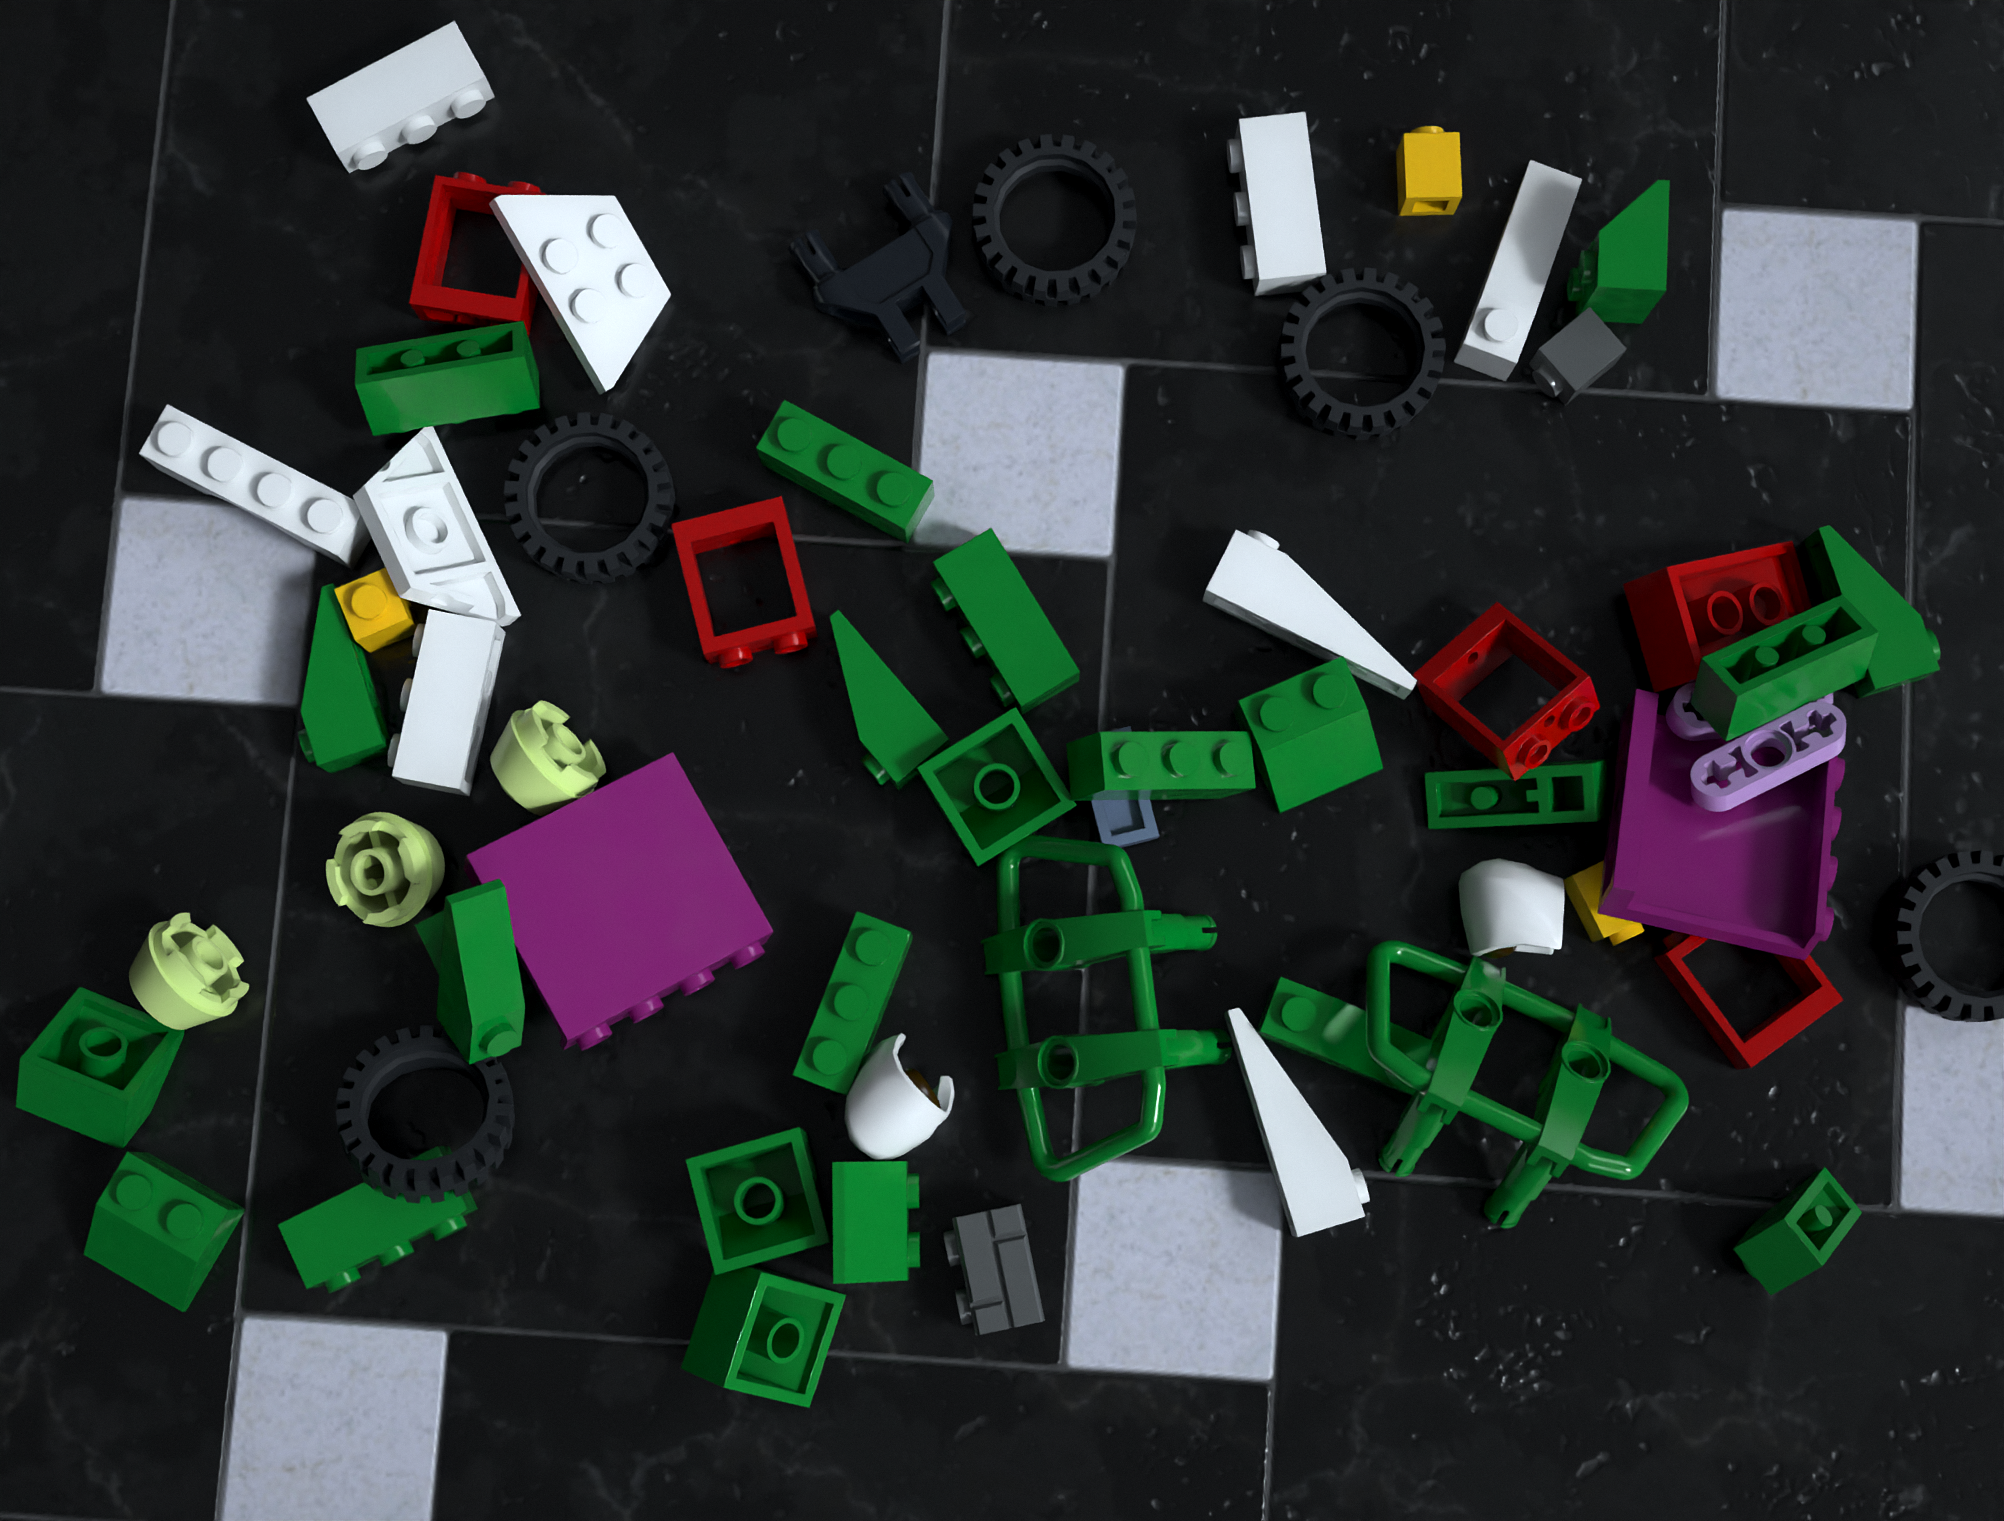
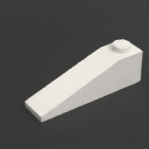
(1518, 272)
(1283, 600)
(1305, 1161)

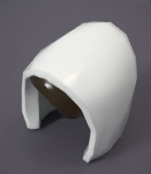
(1511, 909)
(893, 1107)

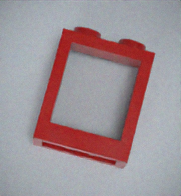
(459, 306)
(731, 528)
(1489, 644)
(1815, 1000)

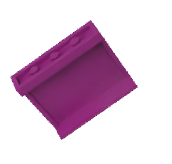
(1727, 875)
(623, 901)

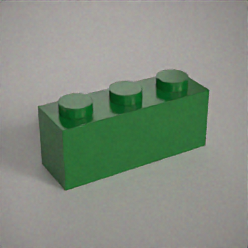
(447, 378)
(845, 471)
(1003, 623)
(1783, 667)
(1160, 765)
(853, 1003)
(367, 1226)

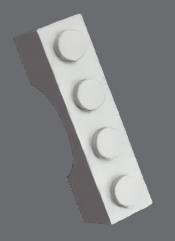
(258, 485)

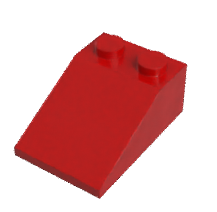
(1710, 605)

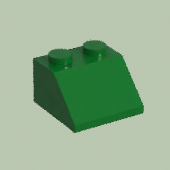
(1626, 263)
(1310, 734)
(996, 787)
(97, 1068)
(759, 1200)
(873, 1221)
(160, 1228)
(763, 1334)

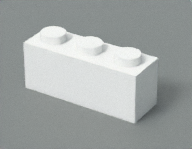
(401, 98)
(1277, 203)
(446, 702)

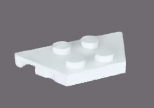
(588, 274)
(432, 534)

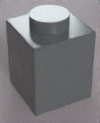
(1576, 357)

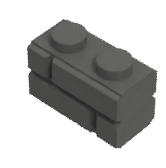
(996, 1270)

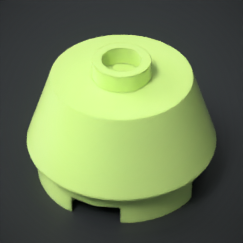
(544, 761)
(385, 869)
(187, 974)

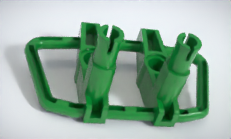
(1091, 1058)
(1564, 1092)

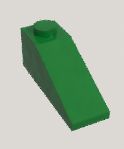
(1903, 646)
(339, 696)
(887, 717)
(1540, 796)
(480, 974)
(1333, 1032)

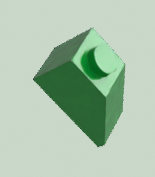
(1798, 1232)

